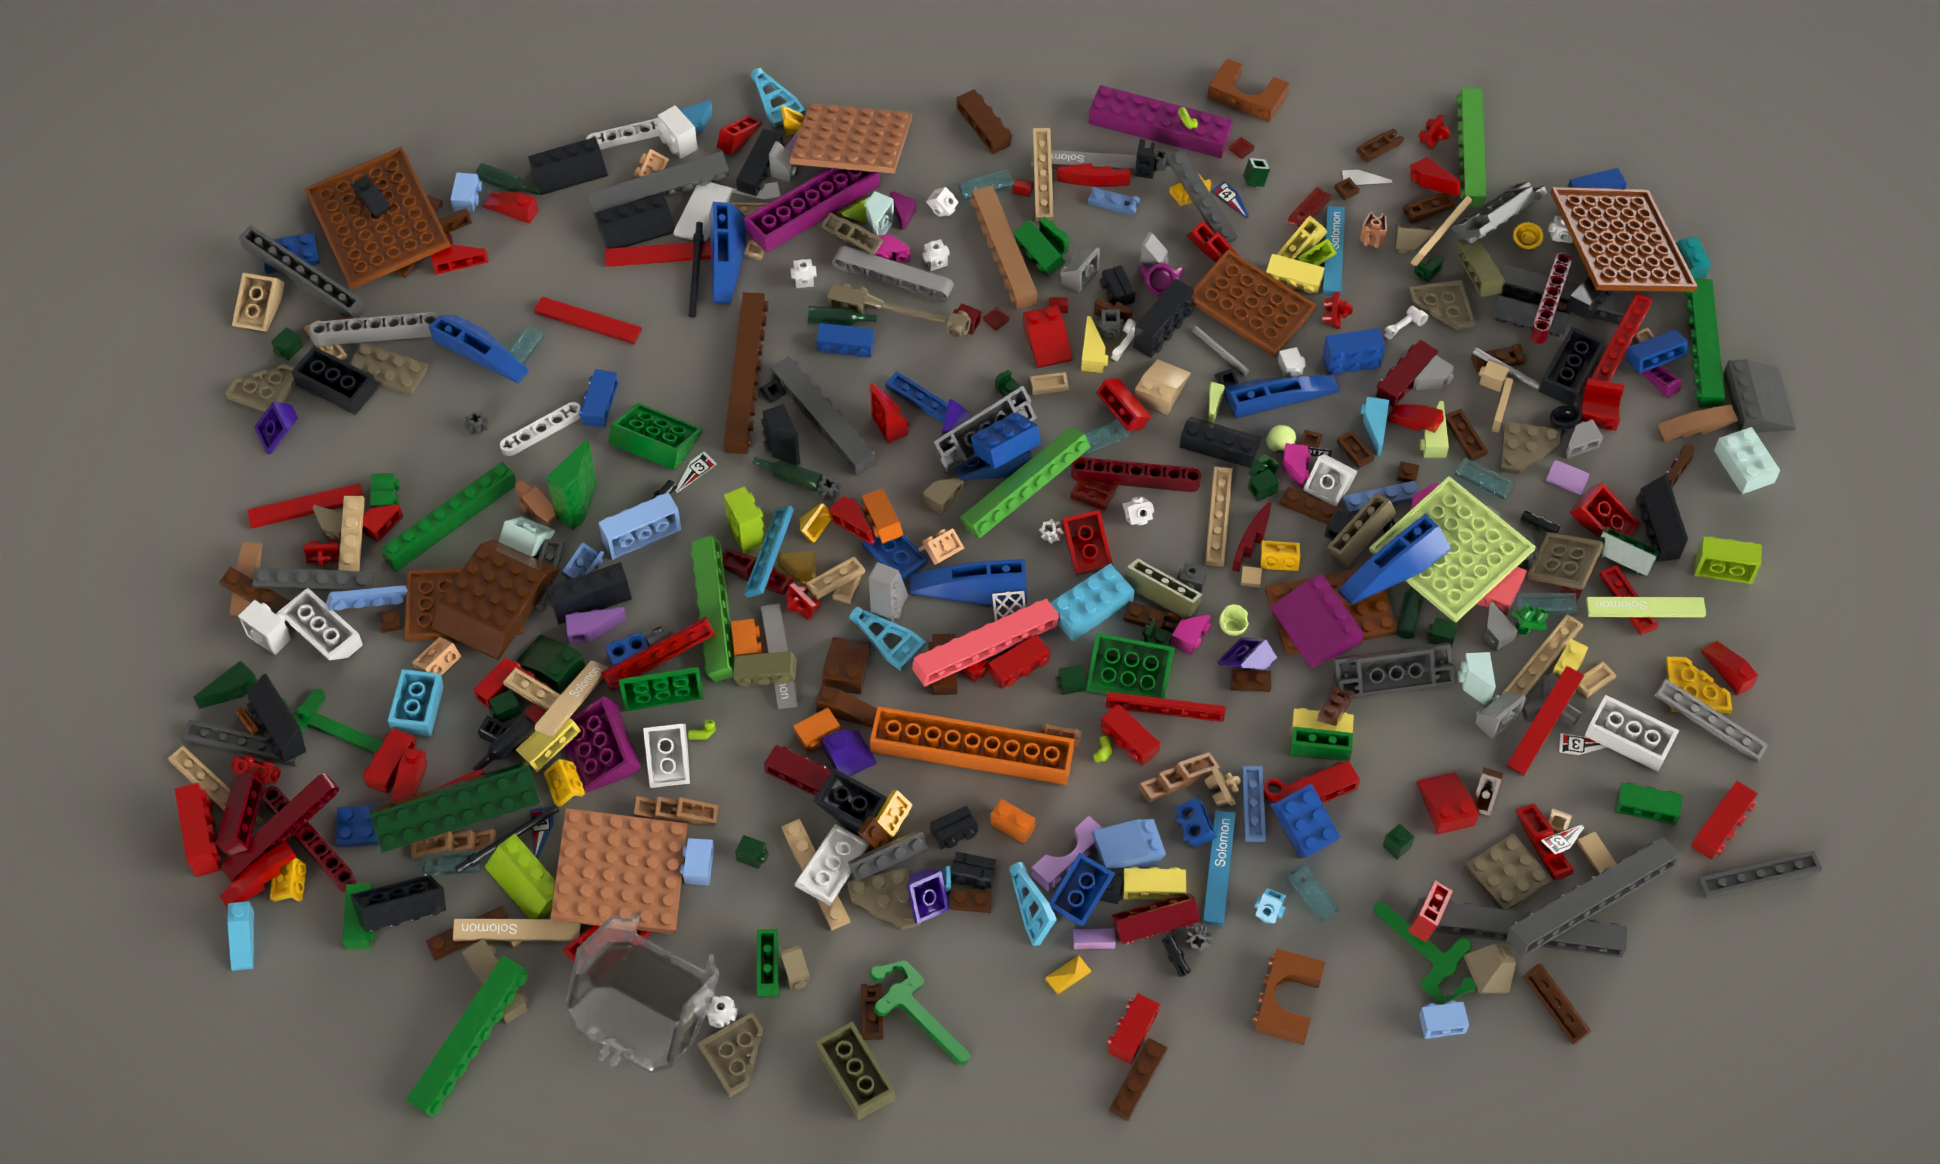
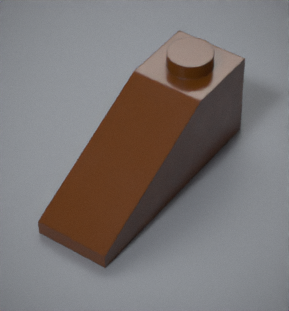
(845, 706)

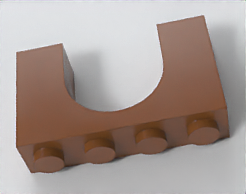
(1260, 105)
(1272, 1017)

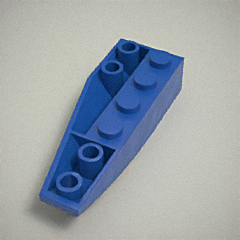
(727, 249)
(476, 345)
(1272, 393)
(1398, 560)
(973, 582)

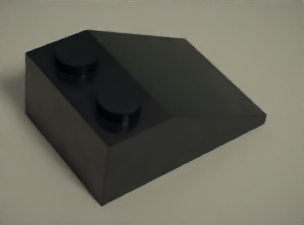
(849, 800)

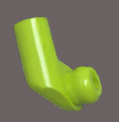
(1189, 123)
(703, 734)
(1105, 750)

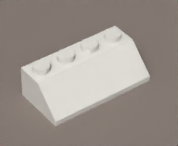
(321, 626)

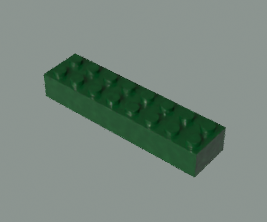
(454, 806)

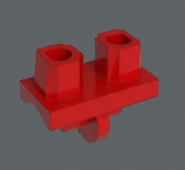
(1436, 132)
(1339, 310)
(322, 553)
(800, 602)

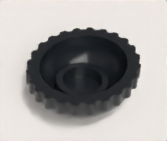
(1566, 417)

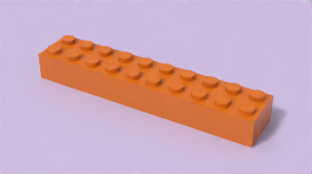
(972, 745)

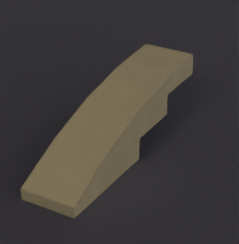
(852, 234)

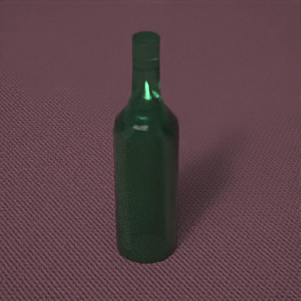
(504, 179)
(837, 316)
(792, 473)
(1409, 614)

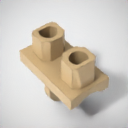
(1217, 780)

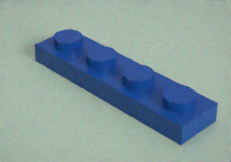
(917, 396)

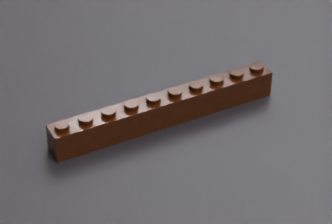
(744, 375)

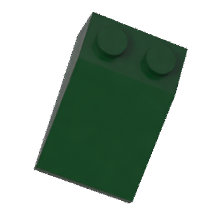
(552, 662)

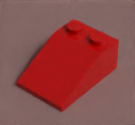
(1047, 336)
(887, 415)
(1602, 509)
(1086, 541)
(1448, 803)

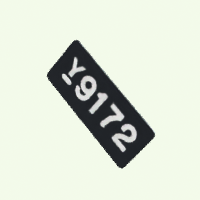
(1318, 452)

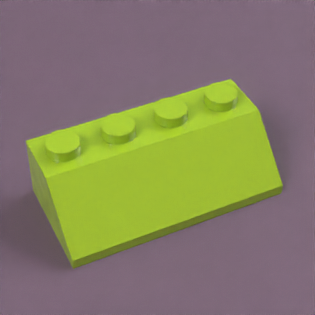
(522, 878)

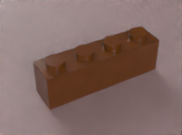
(984, 121)

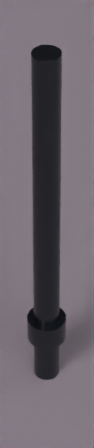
(698, 239)
(474, 858)

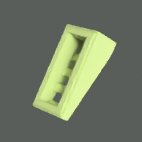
(1216, 396)

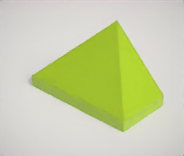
(855, 211)
(1319, 253)

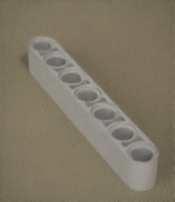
(893, 273)
(372, 329)

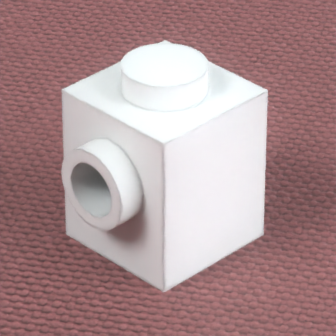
(1291, 362)

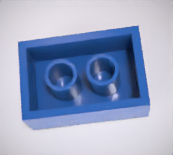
(1353, 351)
(1005, 439)
(1305, 821)

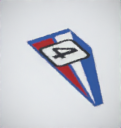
(1231, 197)
(540, 832)

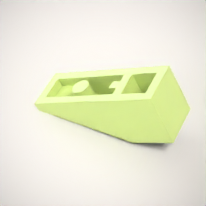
(1436, 444)

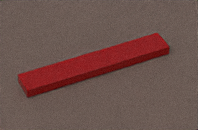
(654, 254)
(588, 320)
(1622, 338)
(301, 506)
(658, 652)
(1166, 706)
(1545, 720)

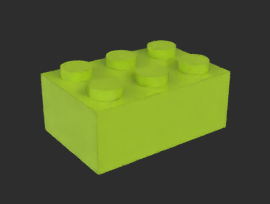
(744, 519)
(1727, 559)

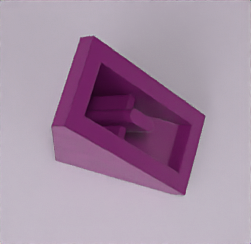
(903, 208)

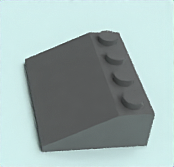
(1758, 396)

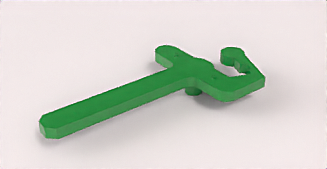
(307, 716)
(1444, 963)
(901, 996)

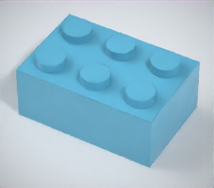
(416, 702)

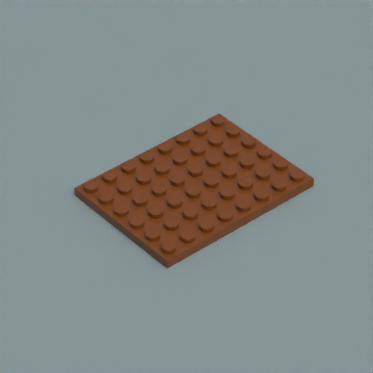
(1623, 239)
(372, 245)

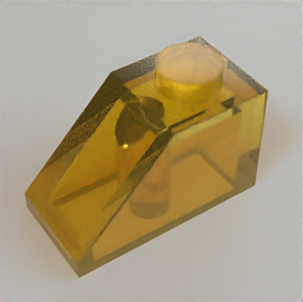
(798, 565)

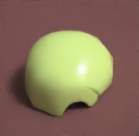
(1279, 436)
(1233, 620)

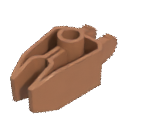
(1374, 230)
(534, 503)

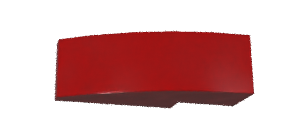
(1208, 242)
(1416, 417)

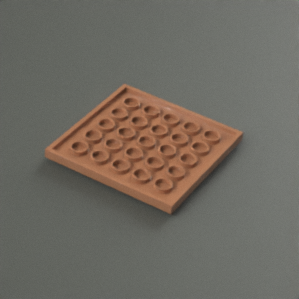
(851, 138)
(619, 869)

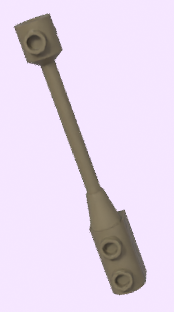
(860, 300)

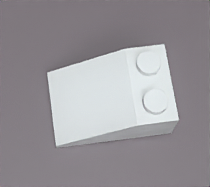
(667, 755)

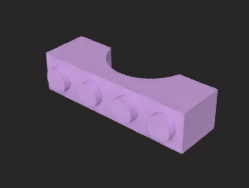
(1051, 870)

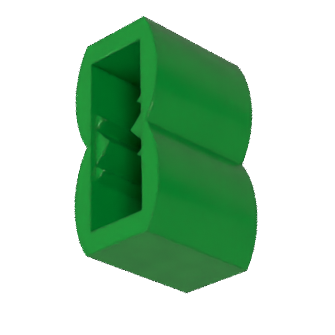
(384, 490)

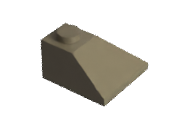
(1411, 236)
(1492, 968)

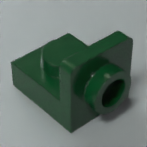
(1429, 270)
(1005, 383)
(1263, 463)
(1156, 635)

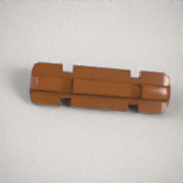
(247, 720)

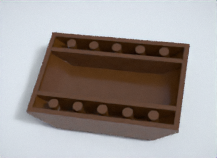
(492, 598)

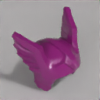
(1159, 276)

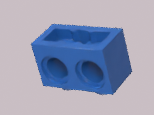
(625, 647)
(1198, 820)

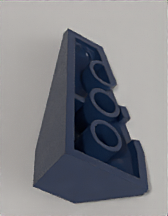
(979, 469)

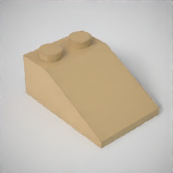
(257, 301)
(1161, 386)

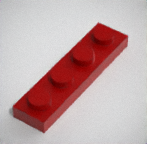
(1620, 587)

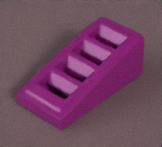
(1667, 388)

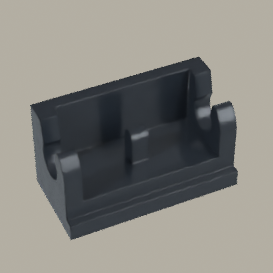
(1145, 160)

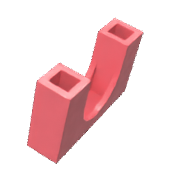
(1505, 592)

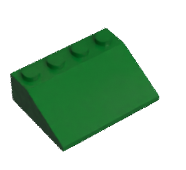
(654, 435)
(573, 486)
(1129, 667)
(661, 689)

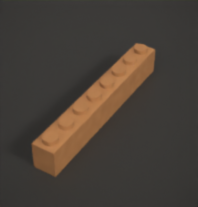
(1004, 247)

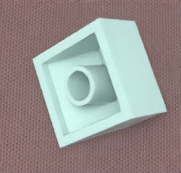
(879, 213)
(525, 535)
(1478, 676)

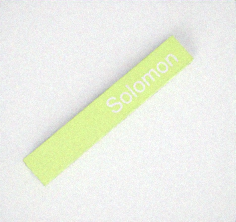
(1646, 607)

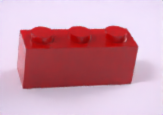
(1123, 404)
(1019, 661)
(1129, 735)
(386, 760)
(1133, 1028)

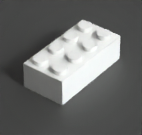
(1631, 733)

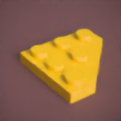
(1698, 684)

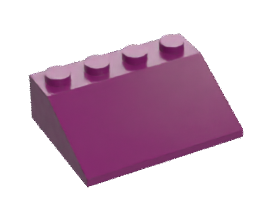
(1317, 621)
(602, 746)

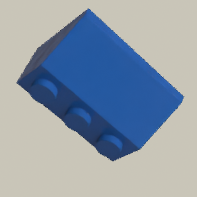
(1081, 890)

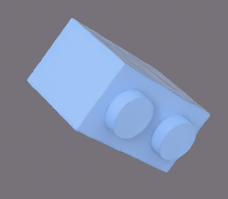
(465, 192)
(698, 861)
(1443, 1019)

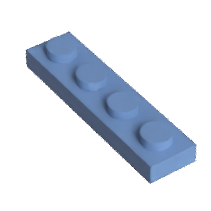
(1396, 493)
(366, 597)
(1253, 804)

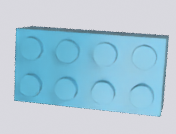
(1092, 602)

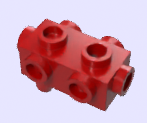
(263, 770)

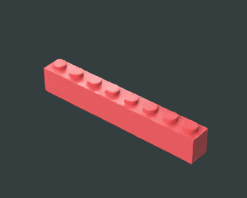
(985, 642)

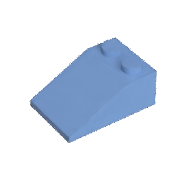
(1129, 844)

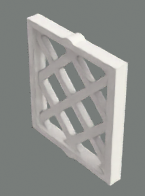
(1008, 595)

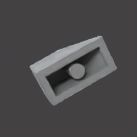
(780, 163)
(1152, 251)
(1434, 375)
(1584, 438)
(1498, 628)

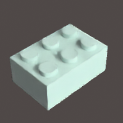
(1746, 460)

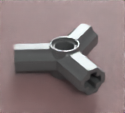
(1530, 710)

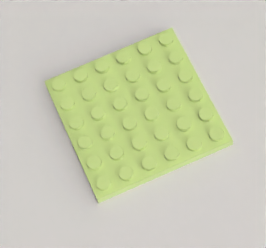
(1480, 553)

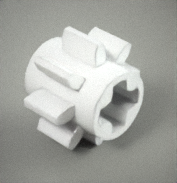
(1050, 526)

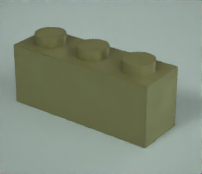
(765, 668)

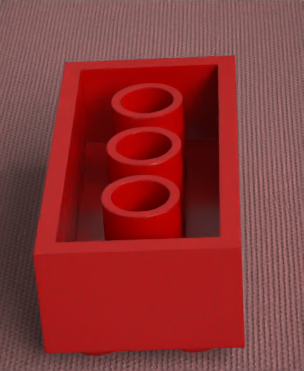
(198, 829)

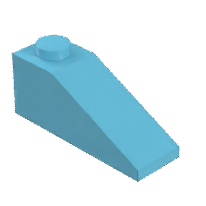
(1374, 421)
(241, 935)

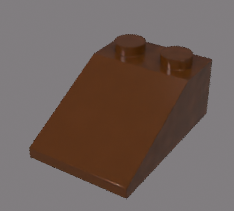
(846, 665)

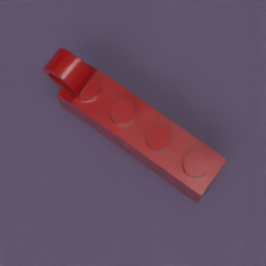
(1327, 783)

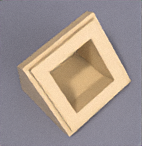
(1559, 820)

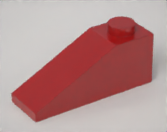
(736, 134)
(1433, 177)
(513, 205)
(457, 258)
(849, 517)
(1731, 667)
(409, 774)
(1430, 911)

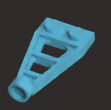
(763, 80)
(903, 652)
(1044, 919)

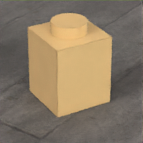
(1493, 376)

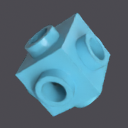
(1270, 906)

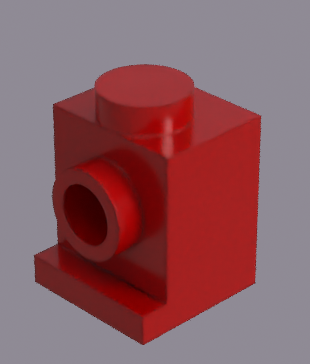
(975, 671)

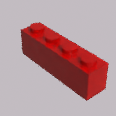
(1724, 820)

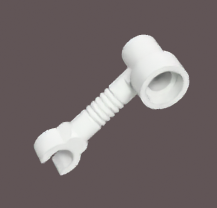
(1413, 314)
(1128, 328)

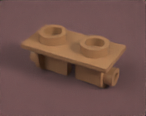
(1062, 732)

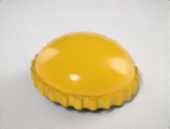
(1528, 236)

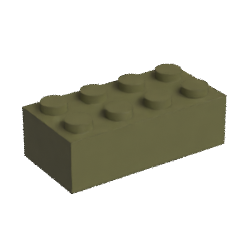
(855, 1070)

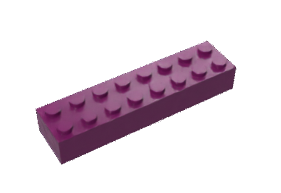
(1159, 121)
(808, 205)

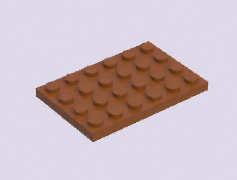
(1252, 303)
(423, 594)
(1371, 614)

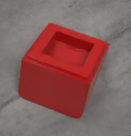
(1023, 187)
(1062, 302)

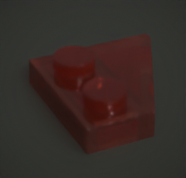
(1094, 493)

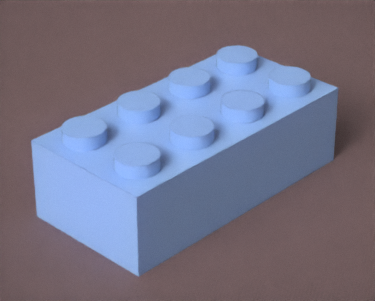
(640, 525)

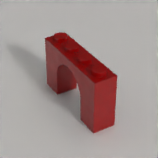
(493, 686)

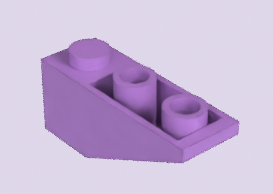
(590, 625)

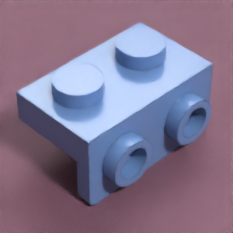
(582, 562)

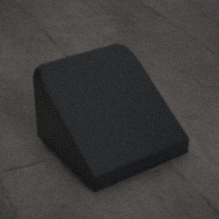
(1227, 377)
(773, 390)

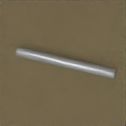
(1222, 352)
(1513, 372)

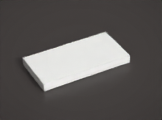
(699, 209)
(829, 866)

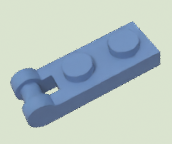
(1113, 201)

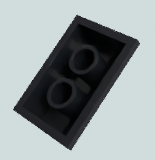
(780, 435)

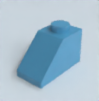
(698, 114)

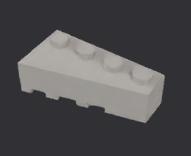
(887, 592)

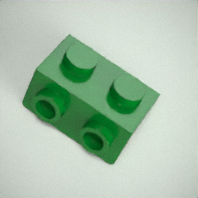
(1058, 238)

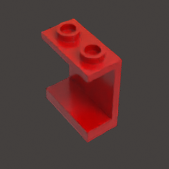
(1602, 403)

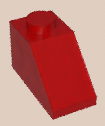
(380, 521)

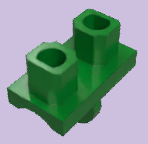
(1530, 619)

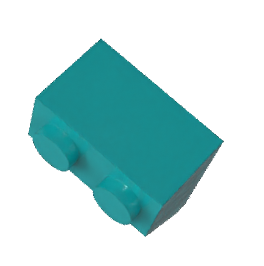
(1694, 256)

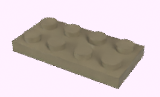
(389, 368)

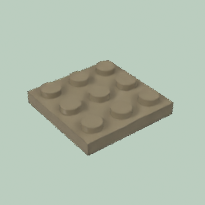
(1565, 560)
(1508, 873)

